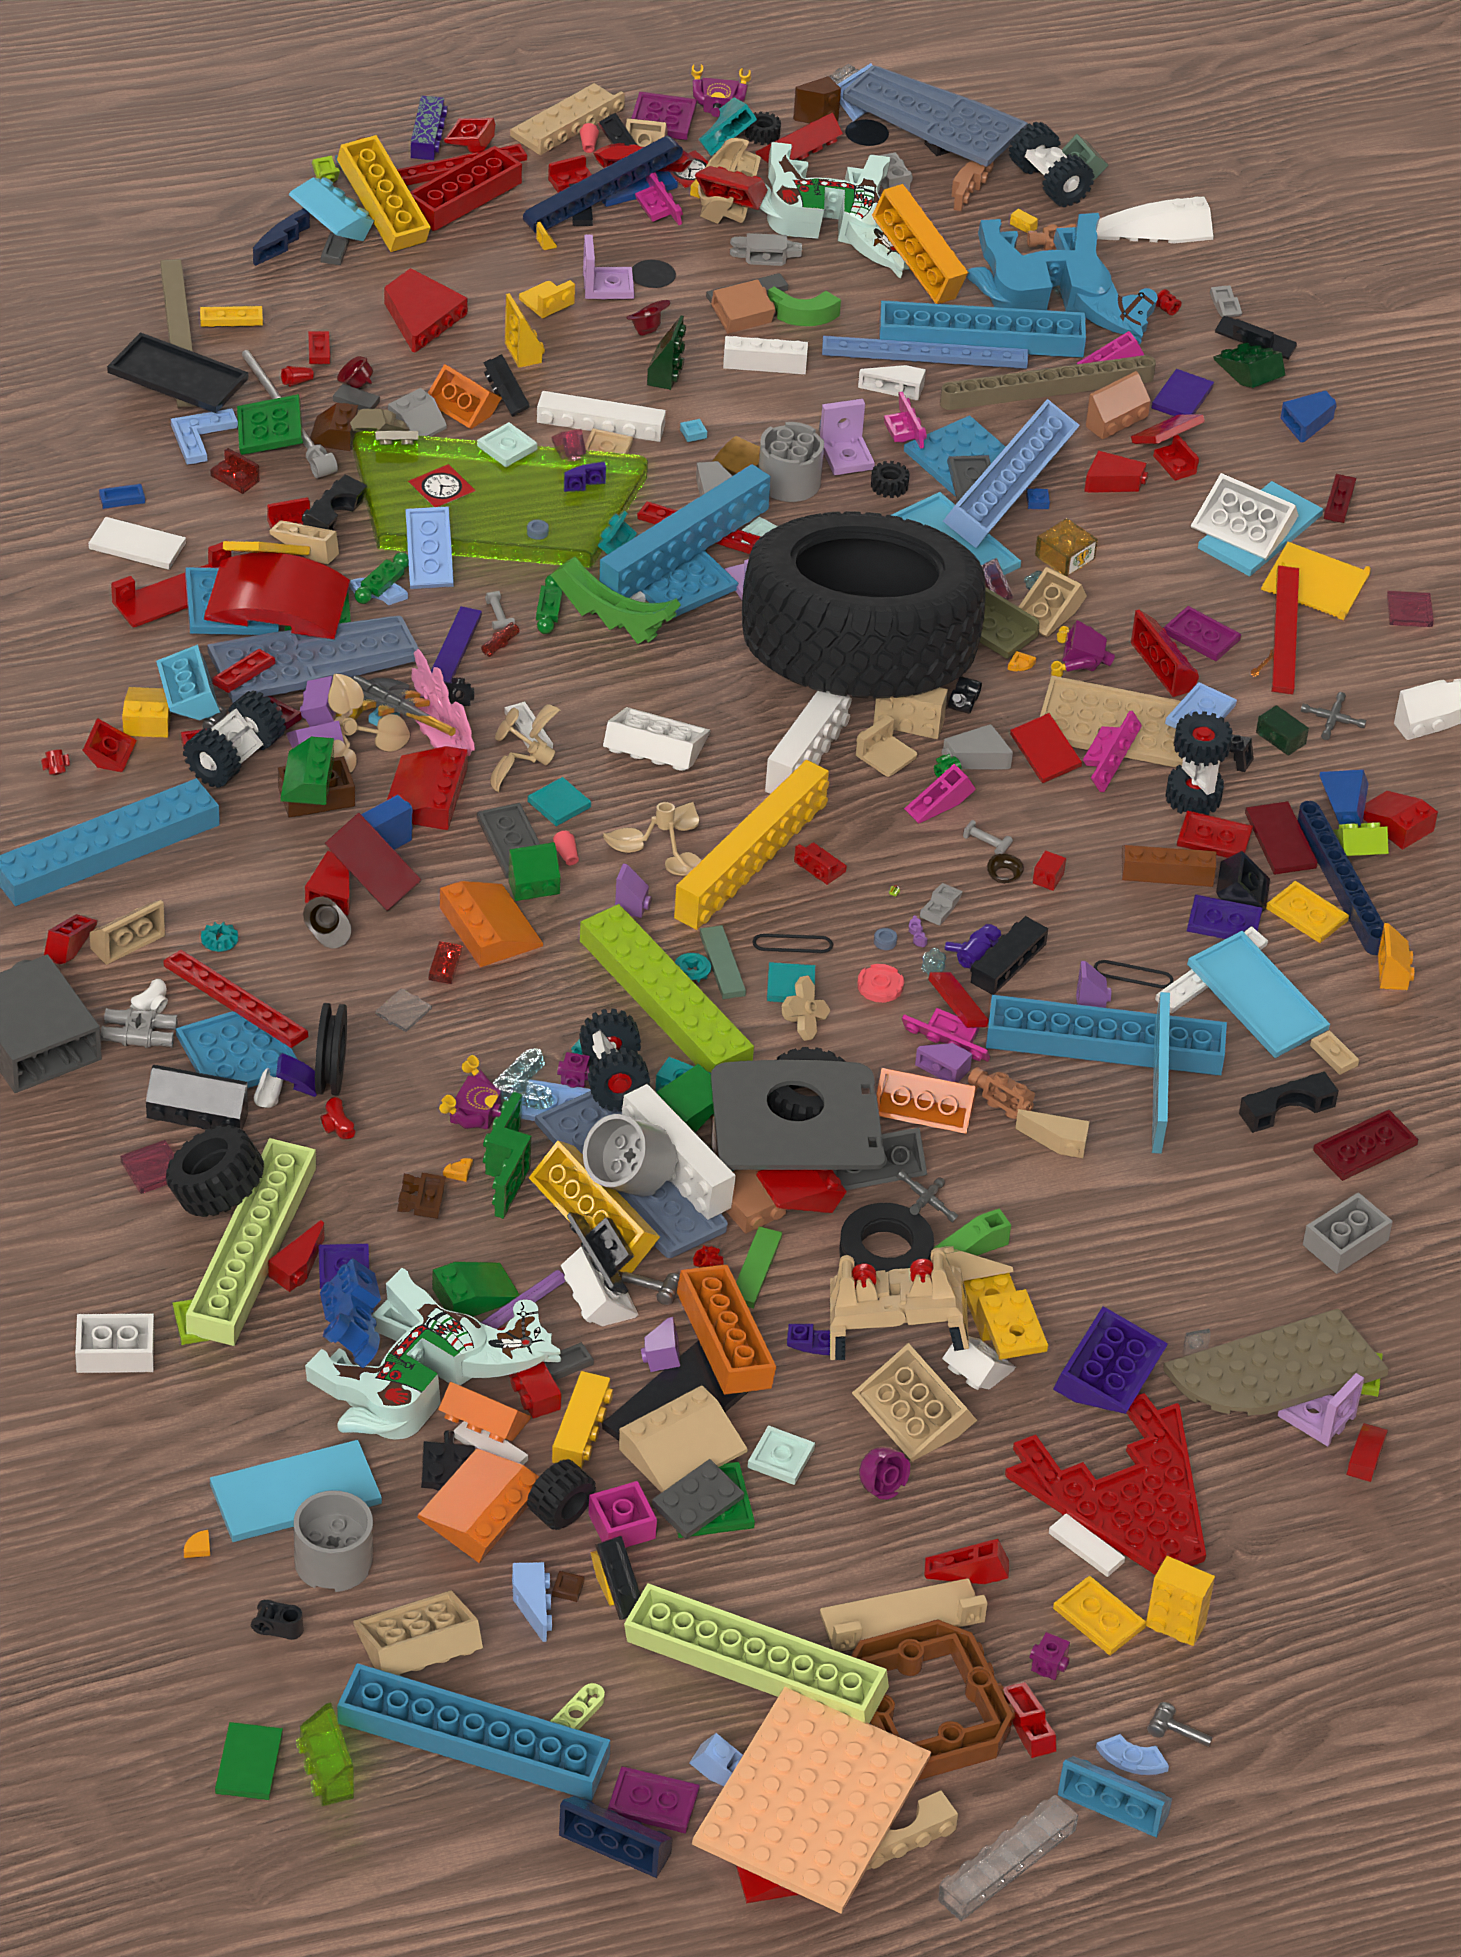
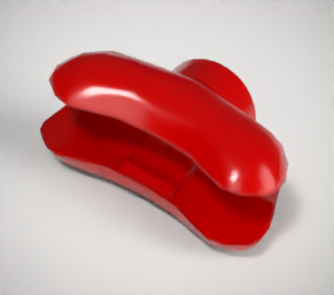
(336, 1120)

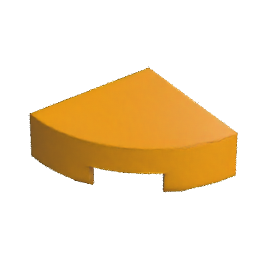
(1021, 662)
(459, 1170)
(197, 1545)

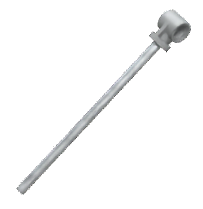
(320, 461)

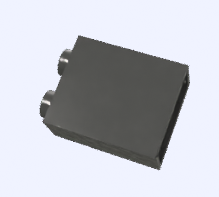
(43, 1025)

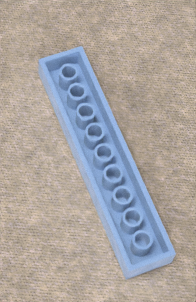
(1011, 473)

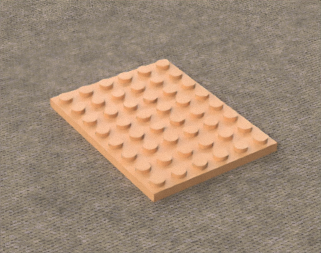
(812, 1799)

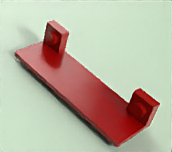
(159, 598)

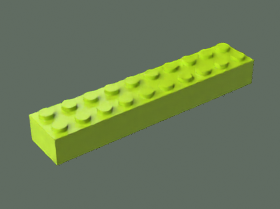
(663, 989)

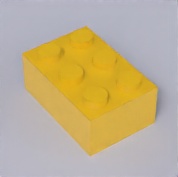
(1180, 1601)

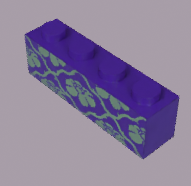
(428, 127)

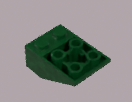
(667, 357)
(1251, 364)

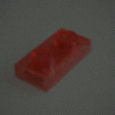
(445, 962)

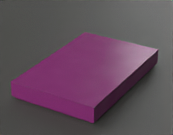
(1202, 633)
(654, 1799)

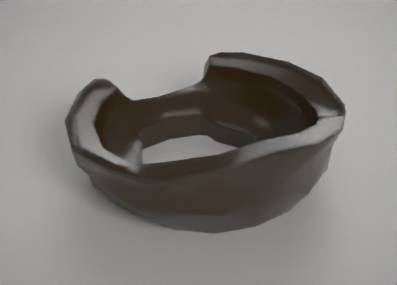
(1004, 861)

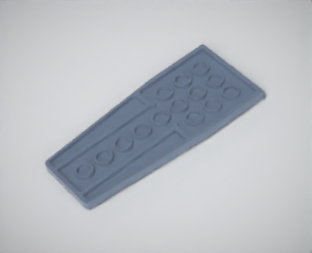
(935, 114)
(357, 650)
(665, 1211)

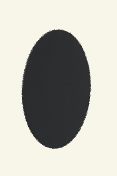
(867, 132)
(653, 273)

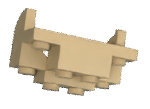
(729, 156)

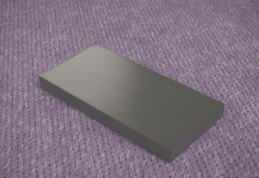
(505, 830)

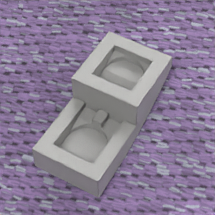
(1225, 301)
(941, 904)

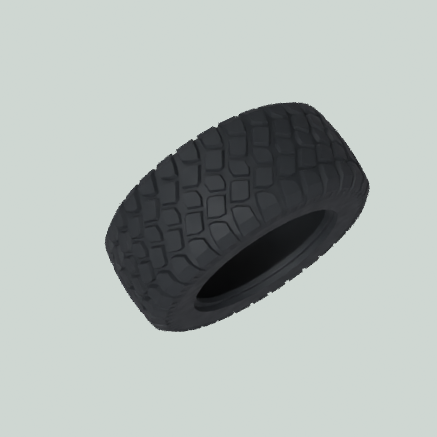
(863, 604)

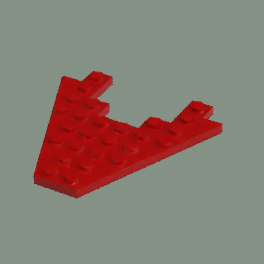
(1138, 1510)

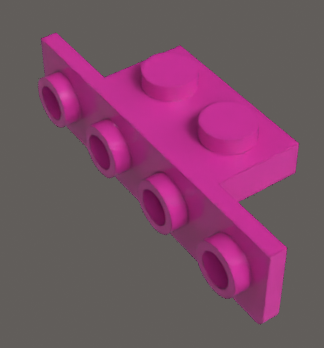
(657, 201)
(905, 425)
(1110, 749)
(947, 1029)

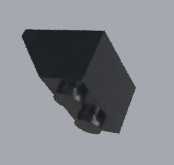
(1242, 881)

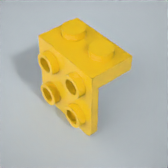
(548, 297)

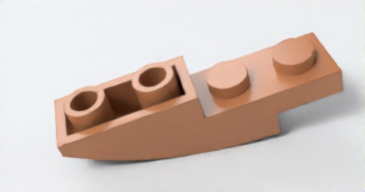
(967, 180)

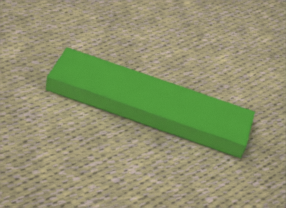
(758, 1264)

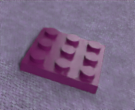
(673, 110)

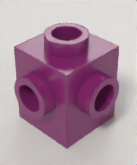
(574, 1070)
(1050, 1656)

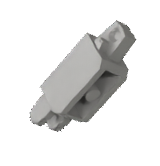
(765, 249)

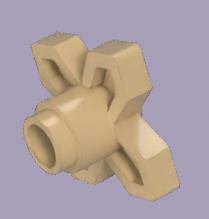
(804, 1008)

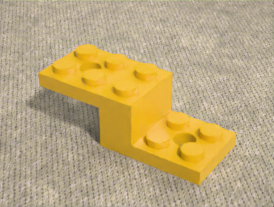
(1003, 1315)

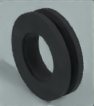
(331, 1049)
(886, 1218)

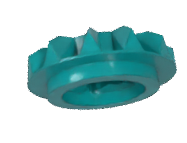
(225, 941)
(696, 960)

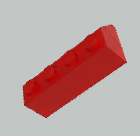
(808, 138)
(1162, 655)

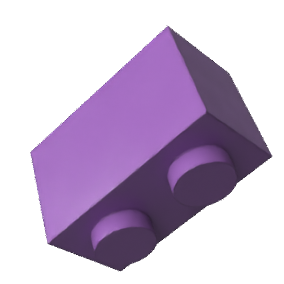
(315, 702)

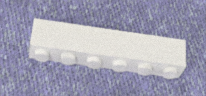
(602, 415)

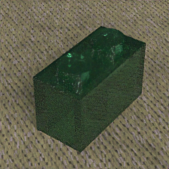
(1282, 730)

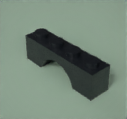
(343, 495)
(1312, 1092)

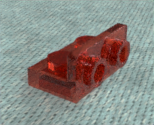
(236, 471)

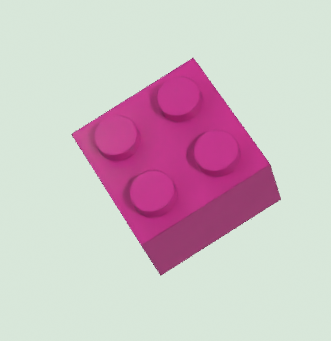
(623, 1513)

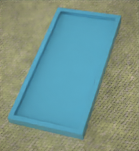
(933, 512)
(1249, 563)
(1258, 994)
(1161, 1069)
(269, 1494)

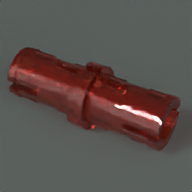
(500, 639)

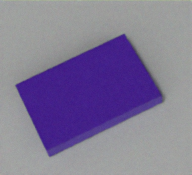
(1182, 394)
(1222, 917)

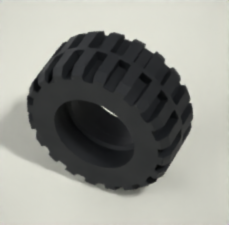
(790, 1104)
(214, 1171)

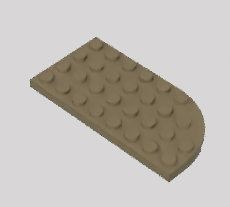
(1278, 1366)

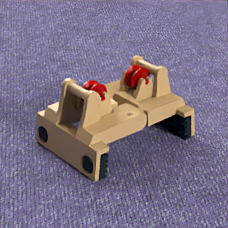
(912, 1295)

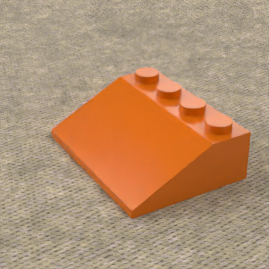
(487, 921)
(480, 1502)

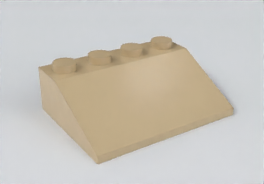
(913, 1404)
(680, 1438)
(419, 1634)

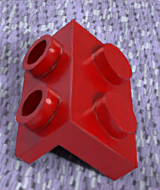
(287, 511)

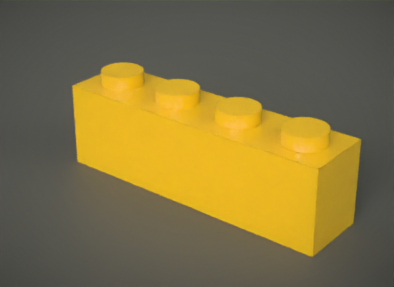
(582, 1419)

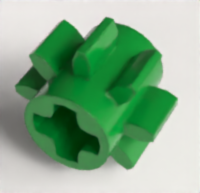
(944, 763)

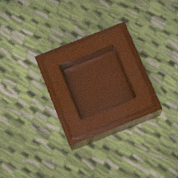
(568, 1586)

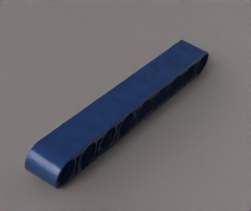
(603, 183)
(1341, 876)

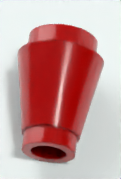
(295, 375)

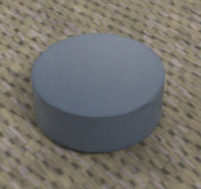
(537, 529)
(885, 939)

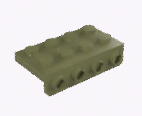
(1006, 626)

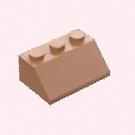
(1117, 406)

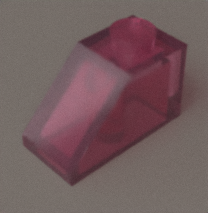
(570, 444)

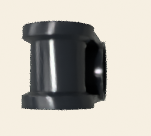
(279, 1620)

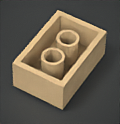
(915, 714)

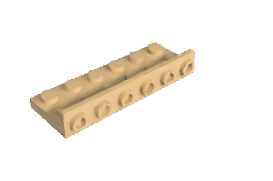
(567, 118)

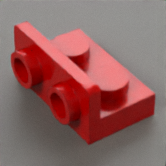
(567, 172)
(1177, 459)
(819, 862)

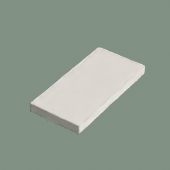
(137, 543)

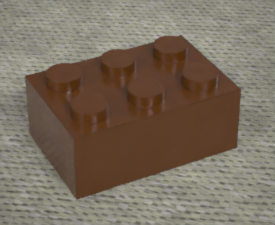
(340, 793)

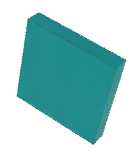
(559, 801)
(783, 978)

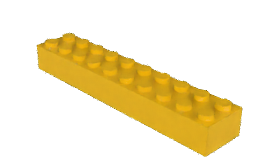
(751, 845)

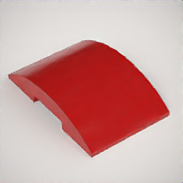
(279, 591)

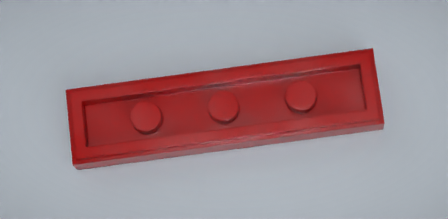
(958, 999)

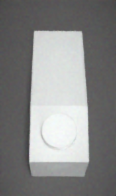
(893, 380)

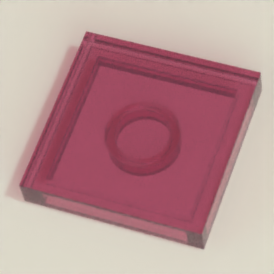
(1410, 609)
(148, 1165)

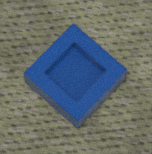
(1037, 498)

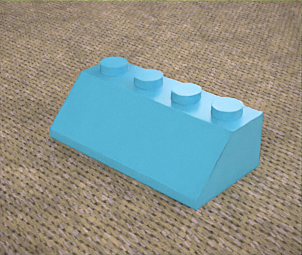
(333, 208)
(188, 684)

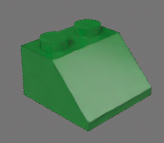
(534, 871)

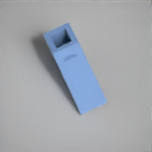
(530, 1595)
(716, 1759)

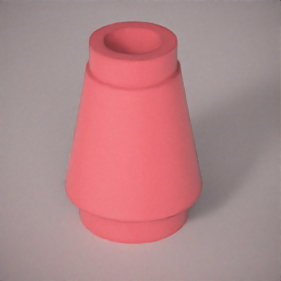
(589, 136)
(566, 847)

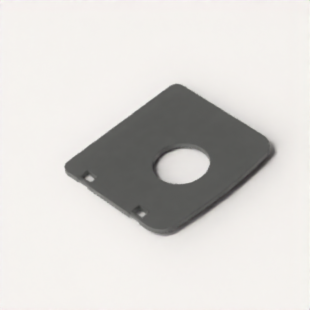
(758, 1139)

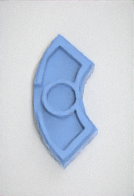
(392, 595)
(1132, 1757)

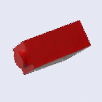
(1115, 474)
(330, 881)

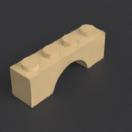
(933, 1819)

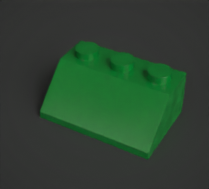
(309, 771)

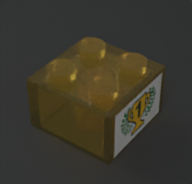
(1066, 547)

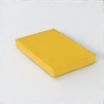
(1307, 912)
(1099, 1615)

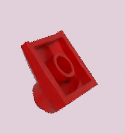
(472, 133)

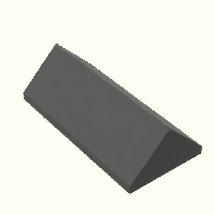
(901, 1150)

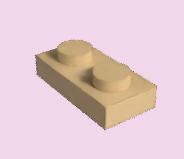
(1334, 1052)

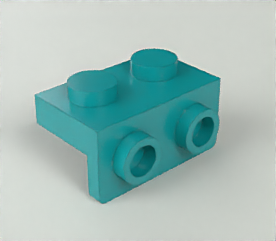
(616, 534)

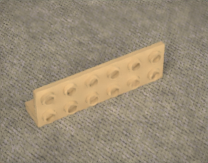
(867, 1618)

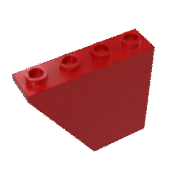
(422, 307)

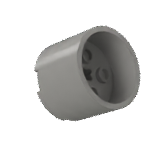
(793, 460)
(629, 1155)
(333, 1540)

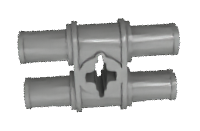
(139, 1027)

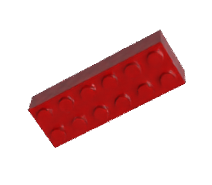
(467, 186)

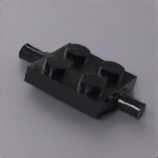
(442, 1461)

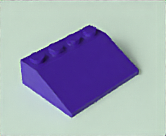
(1110, 1363)

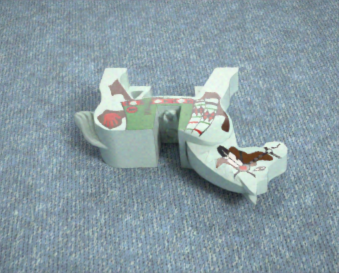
(801, 202)
(429, 1345)

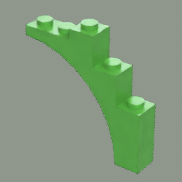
(614, 609)

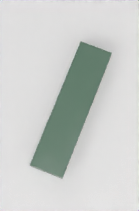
(722, 962)

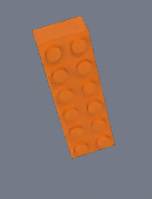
(726, 1329)

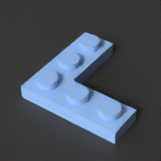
(189, 427)

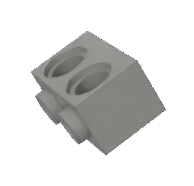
(896, 173)

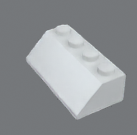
(765, 355)

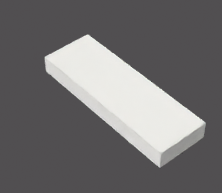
(524, 723)
(483, 1442)
(1086, 1545)

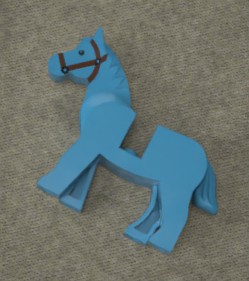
(1084, 280)

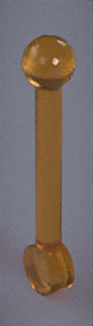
(1255, 671)

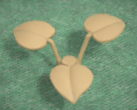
(348, 695)
(538, 750)
(666, 818)

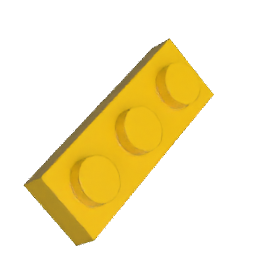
(231, 316)

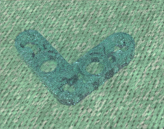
(529, 1063)

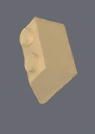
(645, 131)

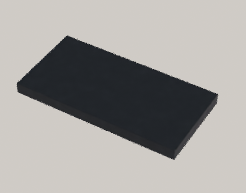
(177, 372)
(670, 1385)

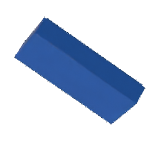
(122, 496)

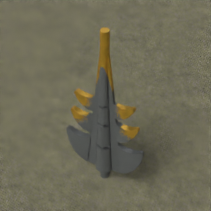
(394, 697)

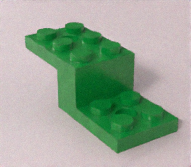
(507, 1154)

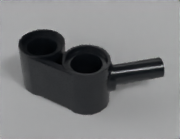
(965, 695)

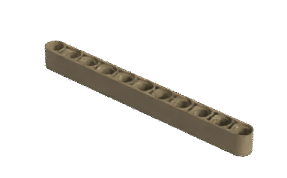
(176, 308)
(1043, 382)

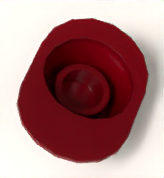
(648, 318)
(356, 372)

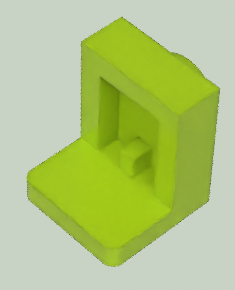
(325, 168)

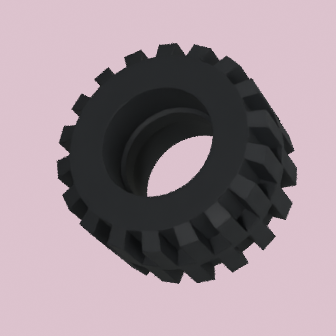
(561, 1494)

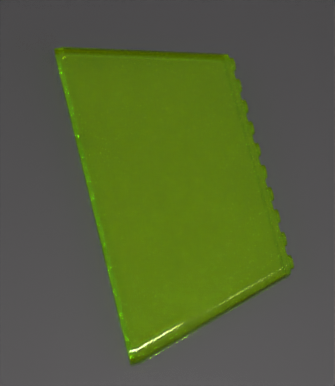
(506, 499)

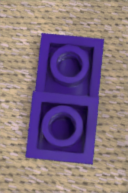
(588, 474)
(297, 1073)
(806, 1339)

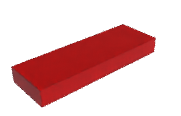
(243, 670)

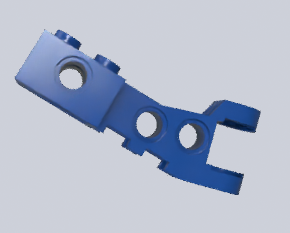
(348, 1307)

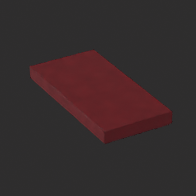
(1281, 837)
(372, 862)
(1365, 1145)

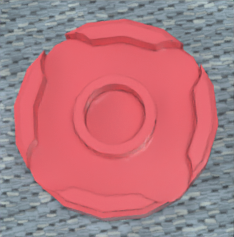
(880, 983)

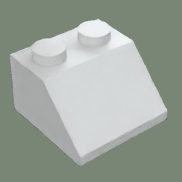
(978, 1364)

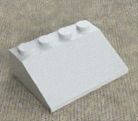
(1245, 517)
(655, 738)

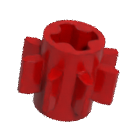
(55, 762)
(707, 1257)

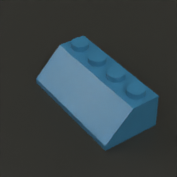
(1114, 1796)

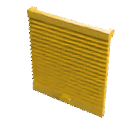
(1323, 580)

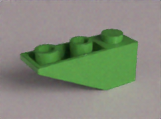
(981, 1234)

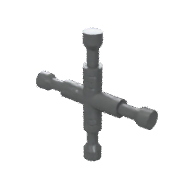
(1333, 716)
(927, 1196)

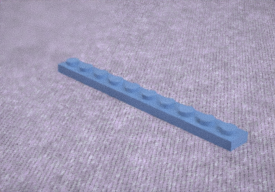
(925, 352)

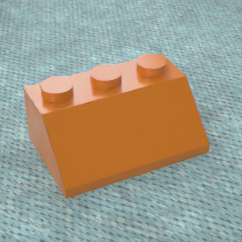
(463, 397)
(482, 1413)

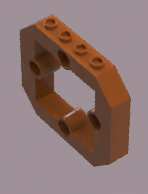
(953, 1745)

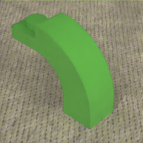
(805, 311)

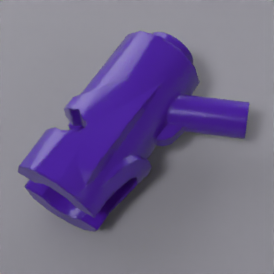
(977, 945)

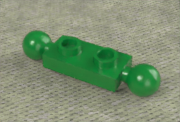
(382, 578)
(548, 605)

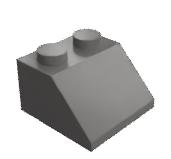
(419, 413)

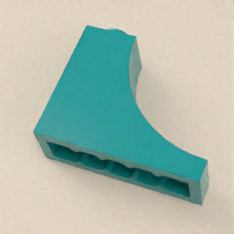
(733, 119)

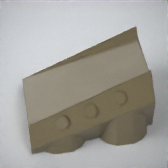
(377, 420)

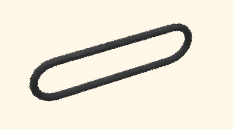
(793, 936)
(1134, 967)

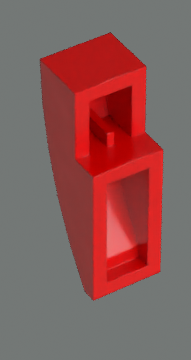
(1367, 1452)
(1030, 1720)

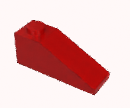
(68, 938)
(295, 1261)
(978, 1563)

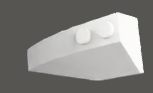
(1165, 220)
(1428, 708)

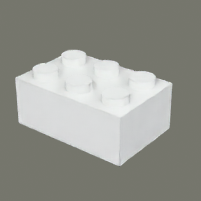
(114, 1343)

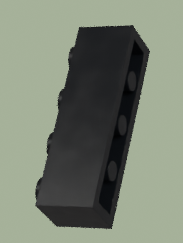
(1008, 955)

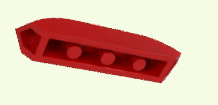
(612, 153)

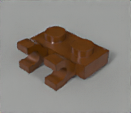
(429, 1196)

